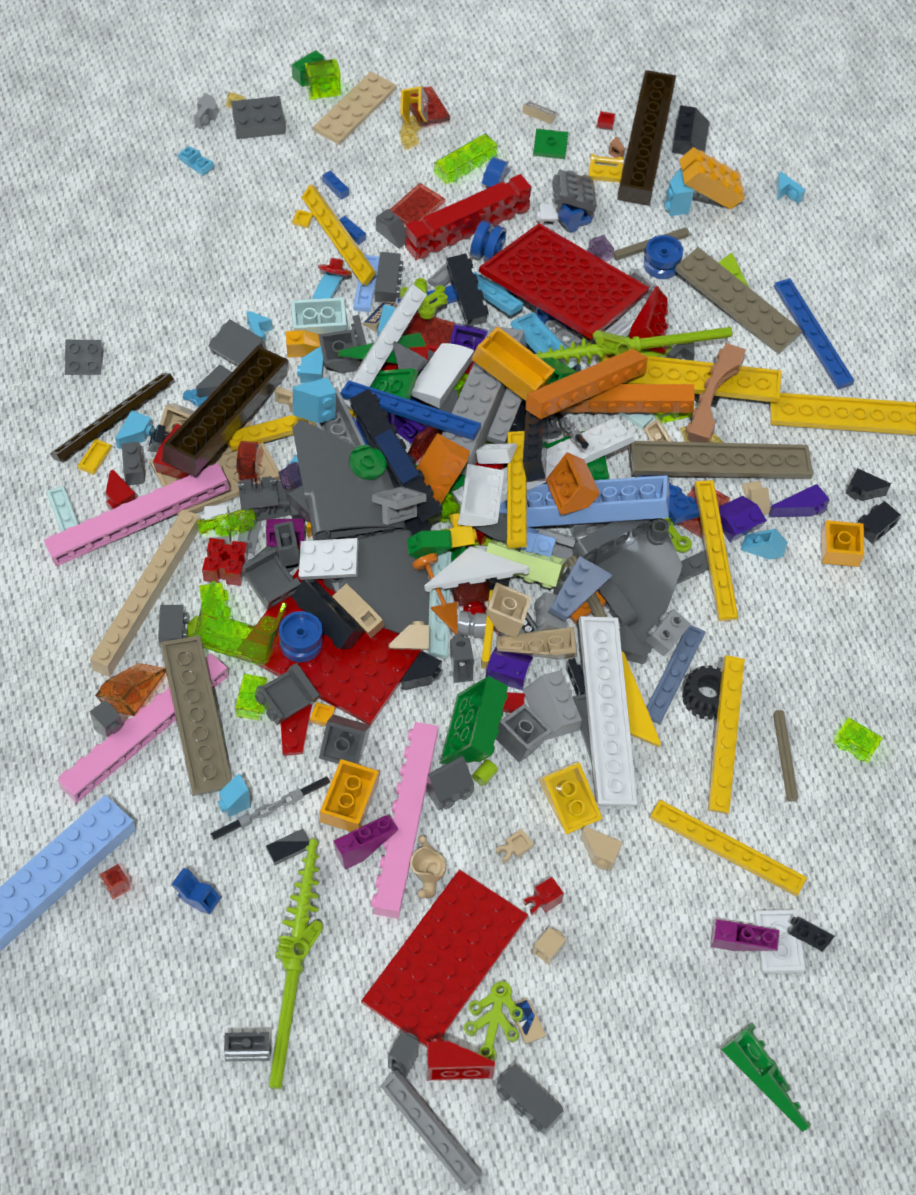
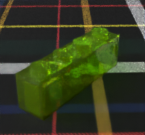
(465, 159)

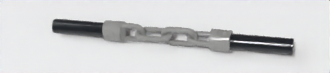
(568, 427)
(246, 819)

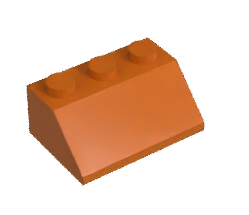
(442, 465)
(572, 484)

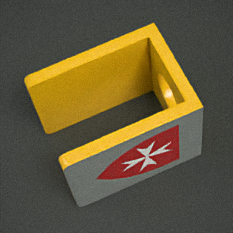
(407, 99)

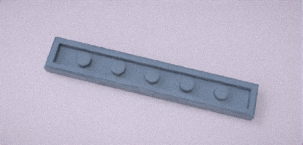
(674, 673)

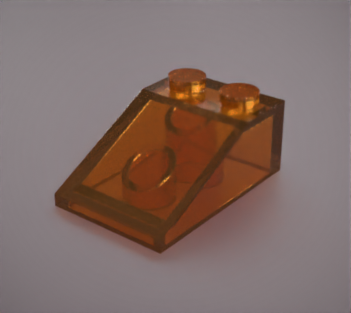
(130, 688)

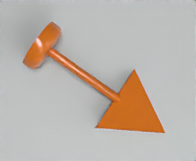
(447, 611)

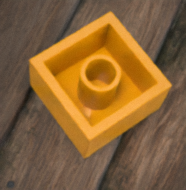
(842, 543)

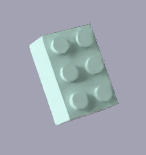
(319, 315)

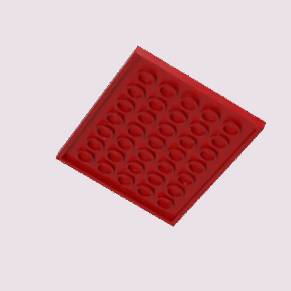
(564, 280)
(353, 678)

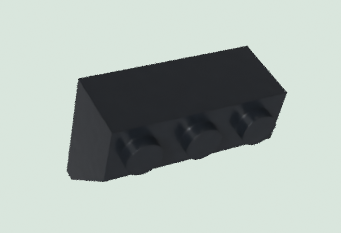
(690, 130)

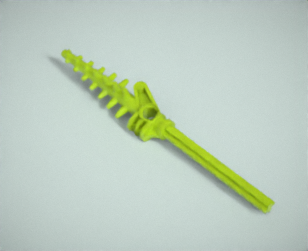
(610, 343)
(302, 937)

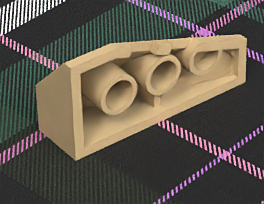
(547, 643)

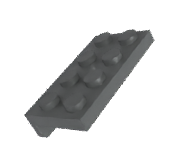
(574, 190)

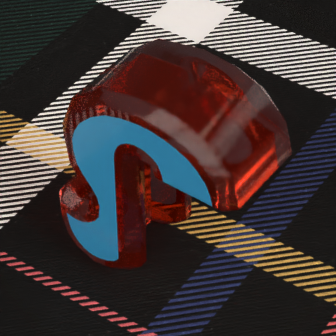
(247, 460)

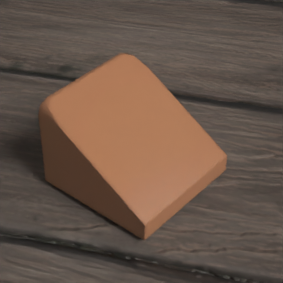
(616, 148)

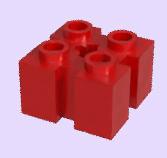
(225, 561)

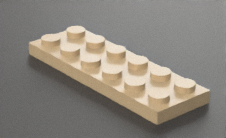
(354, 108)

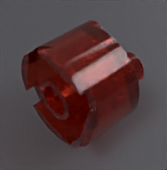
(469, 592)

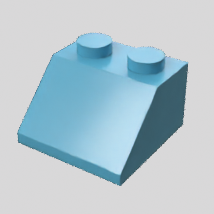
(678, 196)
(315, 401)

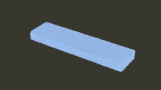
(365, 293)

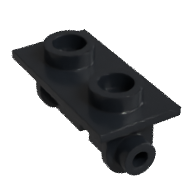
(810, 933)

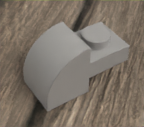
(206, 111)

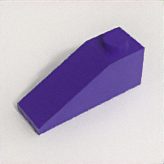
(802, 504)

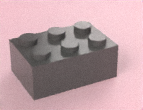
(258, 117)

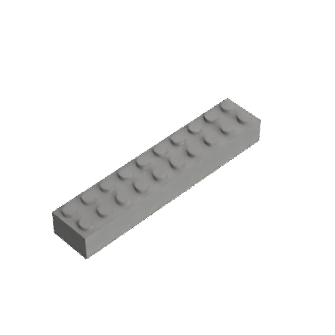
(480, 401)

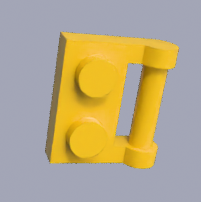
(605, 172)

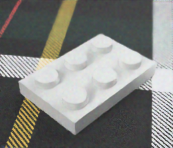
(329, 559)
(790, 952)

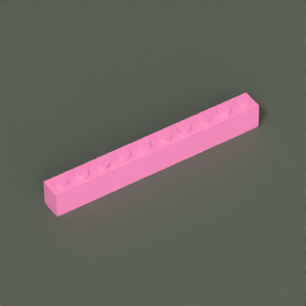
(136, 514)
(129, 740)
(407, 815)

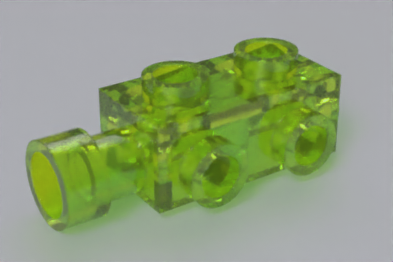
(231, 522)

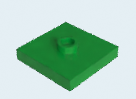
(550, 143)

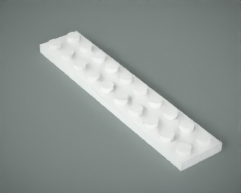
(601, 441)
(607, 712)

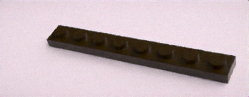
(106, 421)

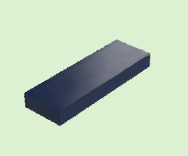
(396, 457)

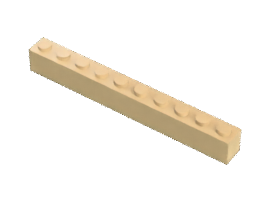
(145, 594)

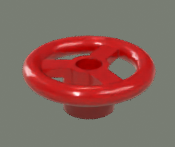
(335, 267)

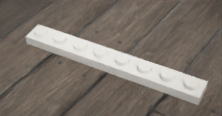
(384, 343)

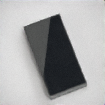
(288, 846)

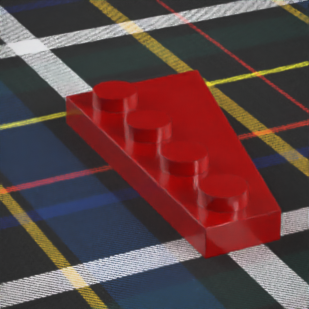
(295, 732)

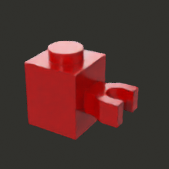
(546, 896)

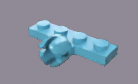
(499, 295)

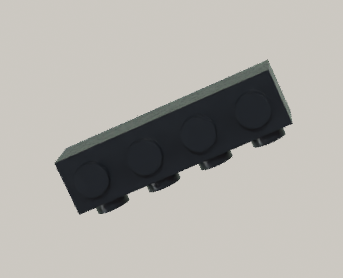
(466, 289)
(334, 619)

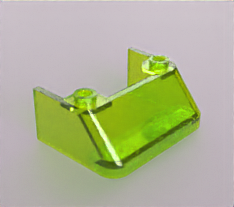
(235, 637)

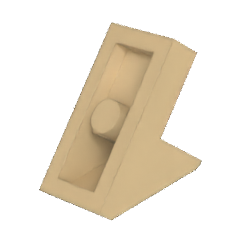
(757, 494)

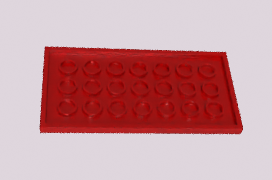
(445, 959)

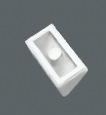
(496, 453)

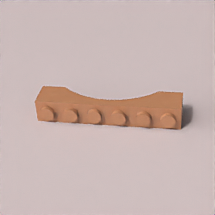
(728, 365)

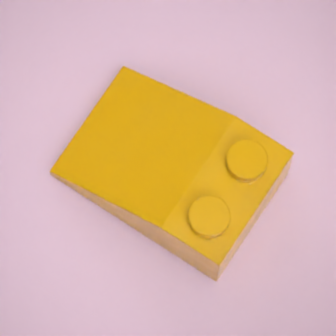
(570, 797)

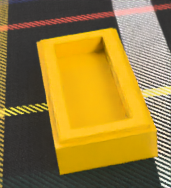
(94, 457)

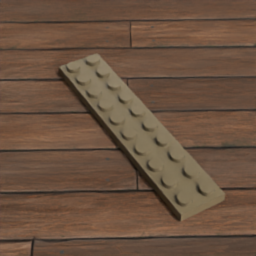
(720, 459)

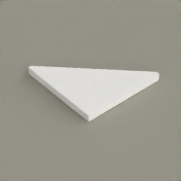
(475, 567)

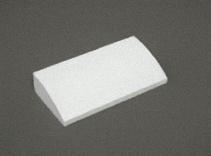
(442, 373)
(481, 496)

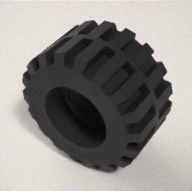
(695, 699)

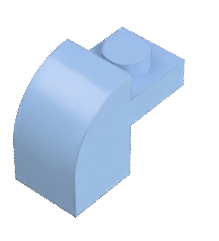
(539, 542)

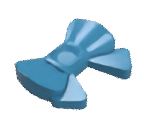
(192, 396)

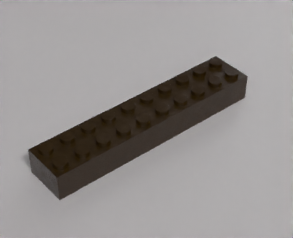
(646, 137)
(224, 411)

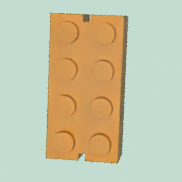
(712, 178)
(512, 363)

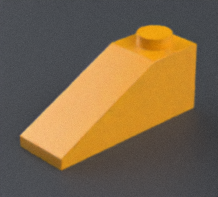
(301, 343)

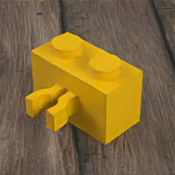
(461, 534)

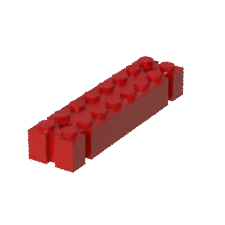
(463, 217)

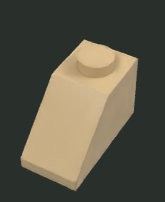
(412, 637)
(601, 848)

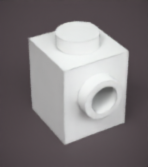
(547, 216)

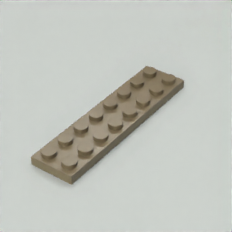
(738, 300)
(196, 715)

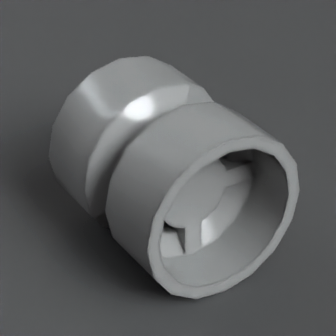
(472, 624)

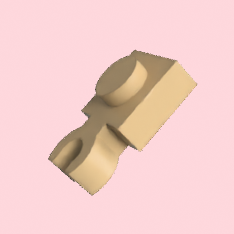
(516, 844)

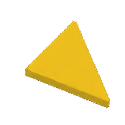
(639, 718)

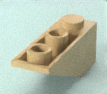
(359, 610)

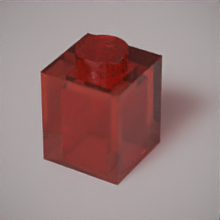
(115, 881)

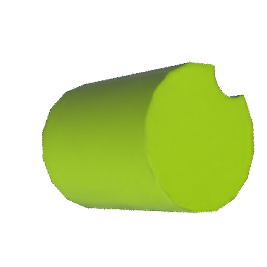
(485, 772)

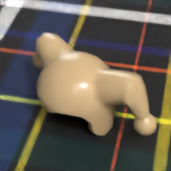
(428, 867)

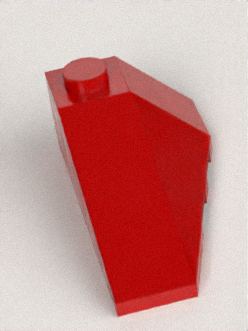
(651, 319)

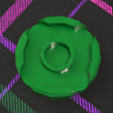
(367, 462)

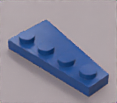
(680, 506)

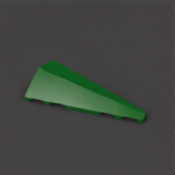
(360, 352)
(763, 1071)

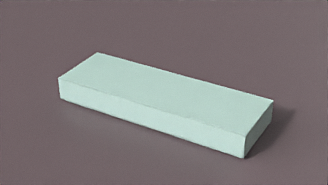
(62, 508)

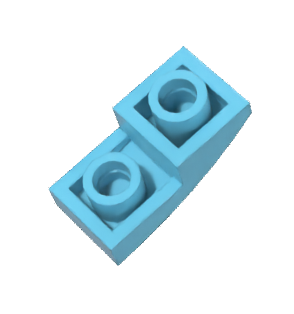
(193, 159)
(327, 286)

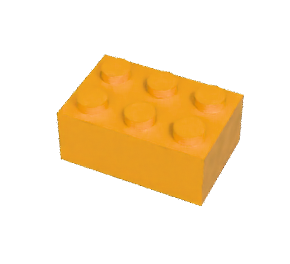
(349, 796)

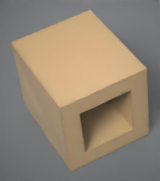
(549, 945)

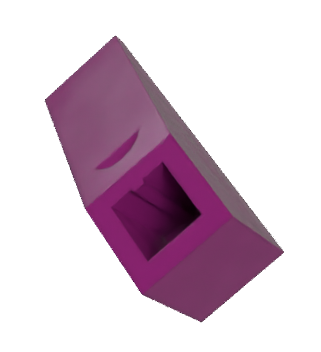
(362, 842)
(743, 937)

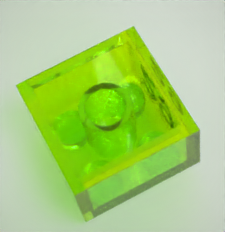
(323, 79)

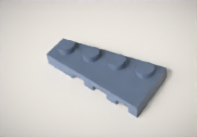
(578, 588)

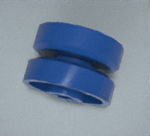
(487, 240)
(662, 256)
(300, 636)

